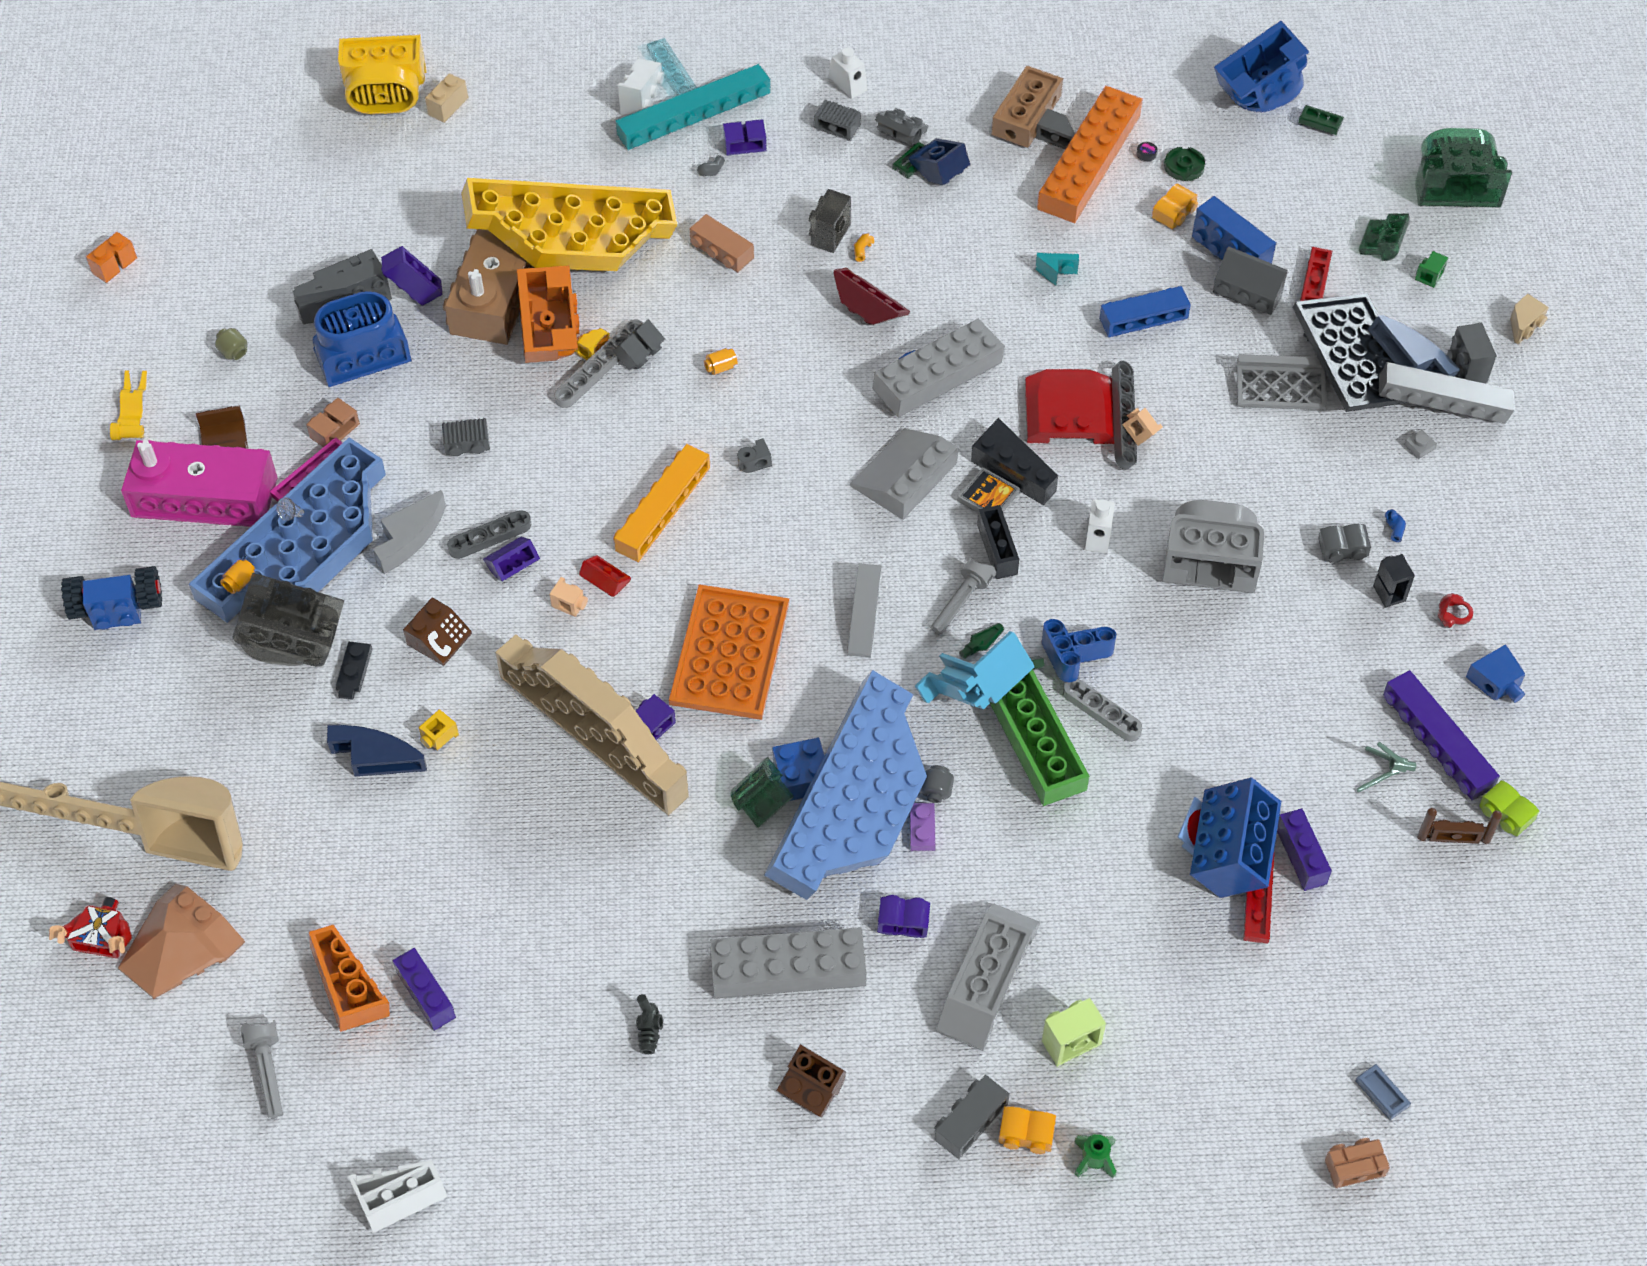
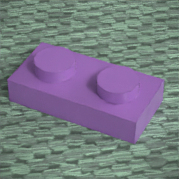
(922, 827)

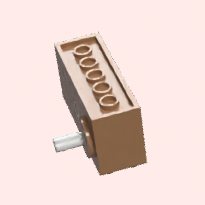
(485, 293)

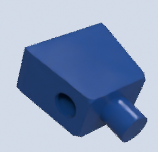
(1498, 675)

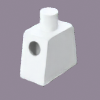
(848, 73)
(1100, 518)

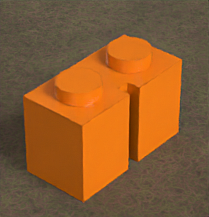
(103, 258)

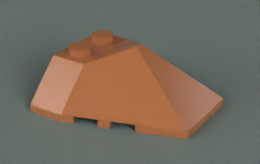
(178, 941)

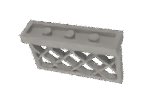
(1280, 365)

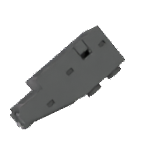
(340, 280)

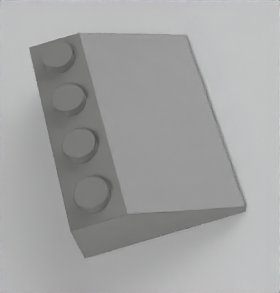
(906, 471)

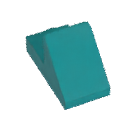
(1052, 264)

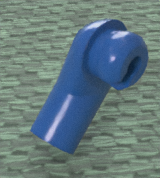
(1397, 524)

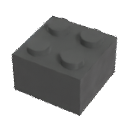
(1472, 353)

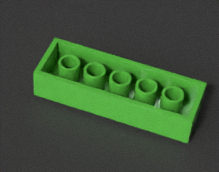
(1041, 741)

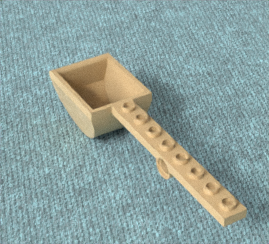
(175, 817)

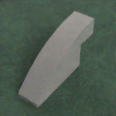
(408, 530)

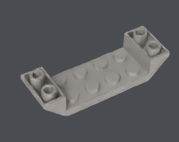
(986, 976)

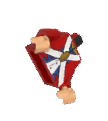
(96, 930)

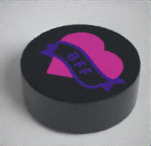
(1146, 151)

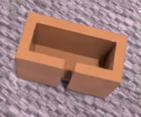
(335, 422)

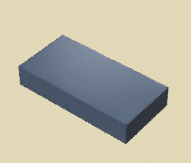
(1383, 1092)

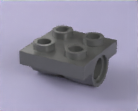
(901, 126)

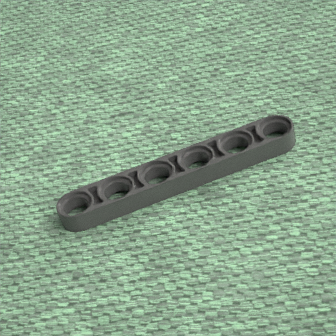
(1120, 413)

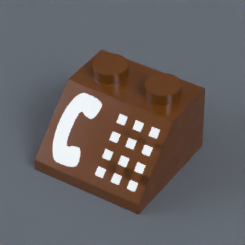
(436, 632)

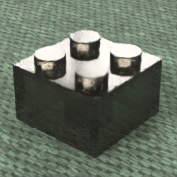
(830, 220)

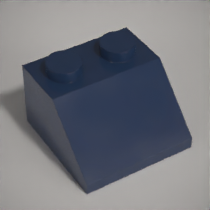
(941, 160)

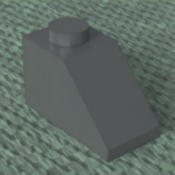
(1054, 129)

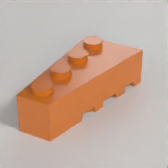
(348, 986)

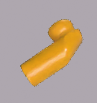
(861, 243)

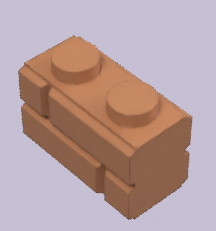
(1356, 1162)

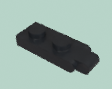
(353, 669)

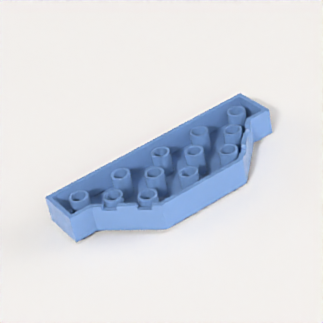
(308, 547)
(857, 793)

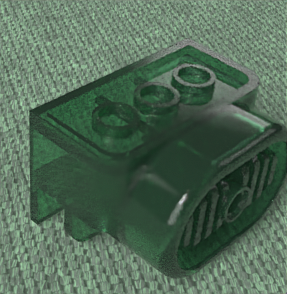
(1461, 170)

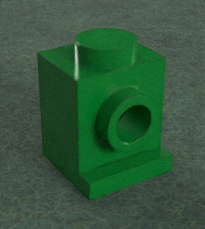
(1431, 269)

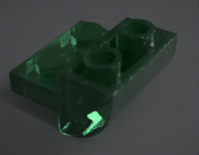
(1385, 236)
(761, 793)

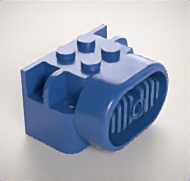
(1265, 70)
(358, 337)

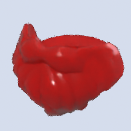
(1447, 618)

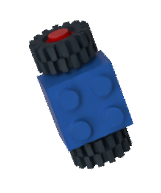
(112, 599)

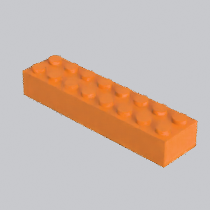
(1089, 154)

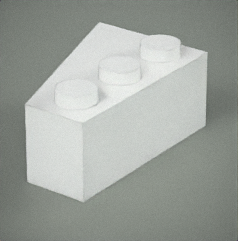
(397, 1193)

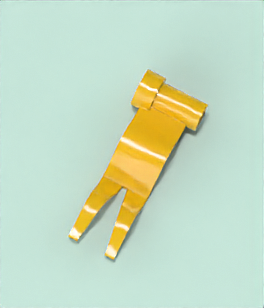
(130, 410)

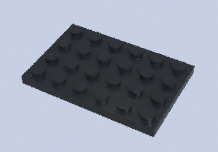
(1347, 348)

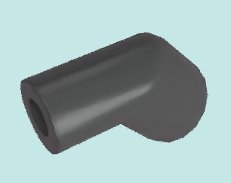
(711, 168)

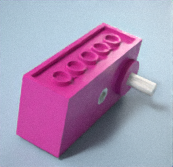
(199, 483)

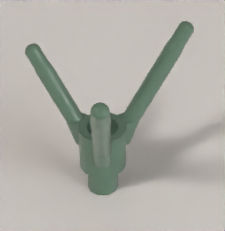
(1396, 765)

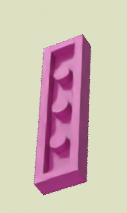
(299, 474)

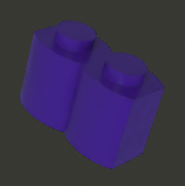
(903, 916)

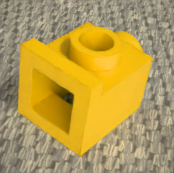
(437, 730)

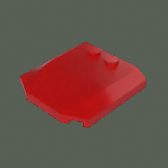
(1069, 405)

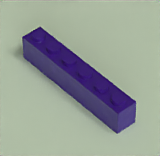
(1440, 735)

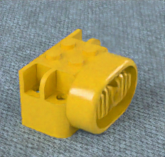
(382, 72)

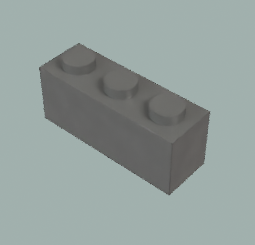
(971, 1116)

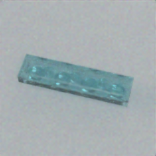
(671, 66)

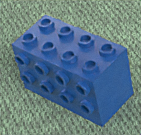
(1236, 838)

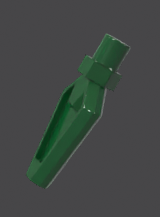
(982, 640)

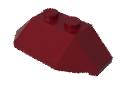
(866, 299)

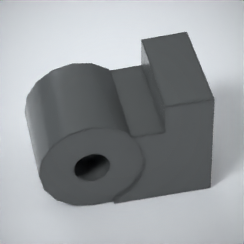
(754, 458)

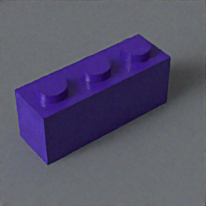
(411, 275)
(1303, 849)
(424, 989)

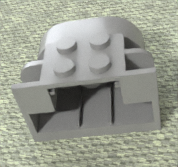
(1214, 546)

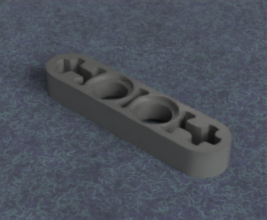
(487, 531)

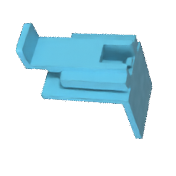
(979, 682)

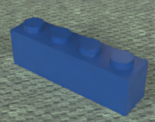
(1144, 311)

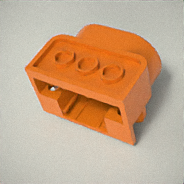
(547, 313)

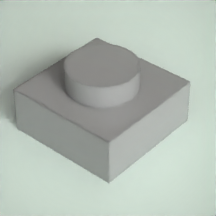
(1420, 444)

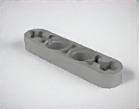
(1099, 712)

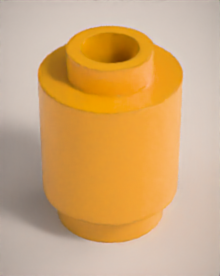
(720, 361)
(237, 576)

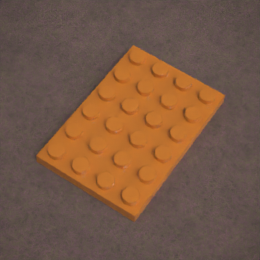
(729, 652)

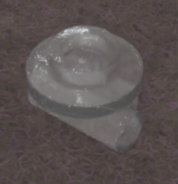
(288, 509)

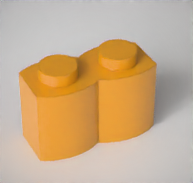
(1175, 206)
(1027, 1129)

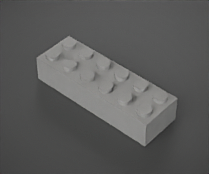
(938, 367)
(788, 962)

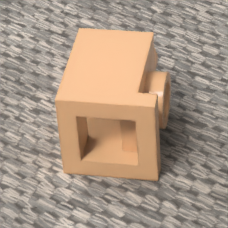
(1141, 425)
(567, 598)

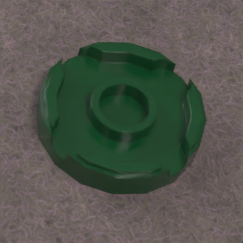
(1184, 164)

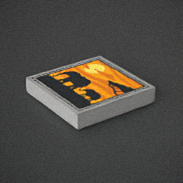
(988, 490)

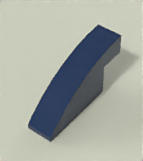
(374, 751)

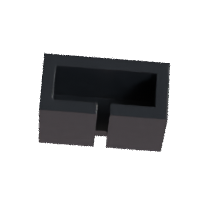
(1393, 580)

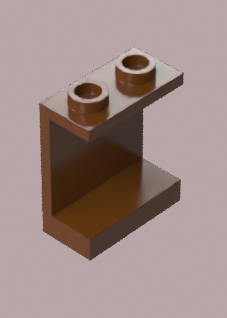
(223, 427)

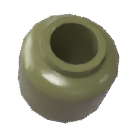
(231, 343)

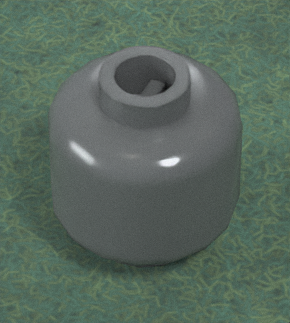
(937, 784)

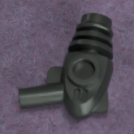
(649, 1024)

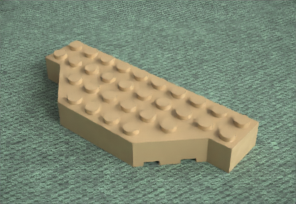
(594, 717)

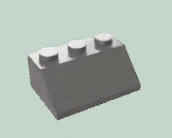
(1250, 281)

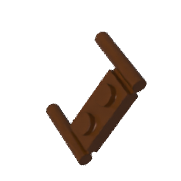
(1457, 831)

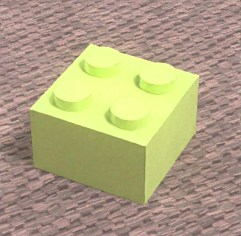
(1073, 1031)

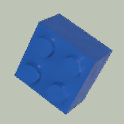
(798, 764)

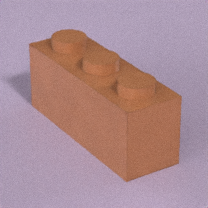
(721, 243)

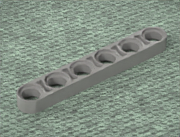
(595, 360)

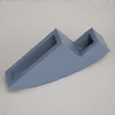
(1410, 348)

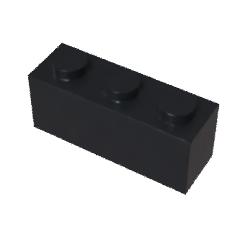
(998, 541)

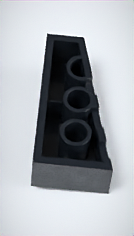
(1014, 461)

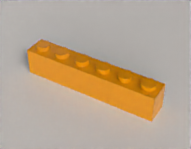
(661, 502)

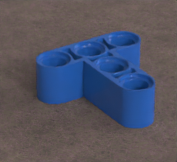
(1069, 650)

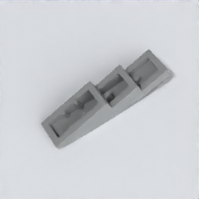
(864, 610)

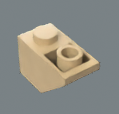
(1526, 317)

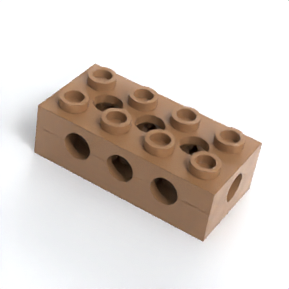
(1033, 85)

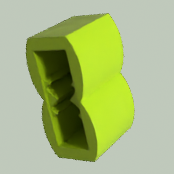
(1516, 810)

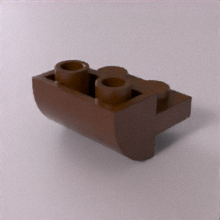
(812, 1081)

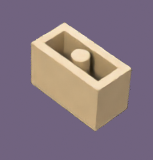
(446, 98)

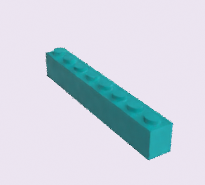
(693, 106)

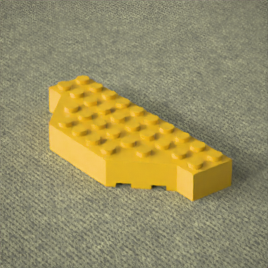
(569, 222)

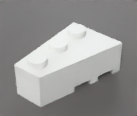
(640, 86)

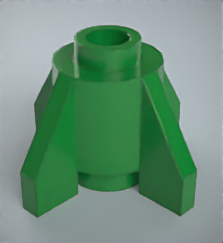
(1095, 1153)

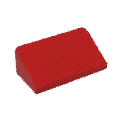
(604, 575)

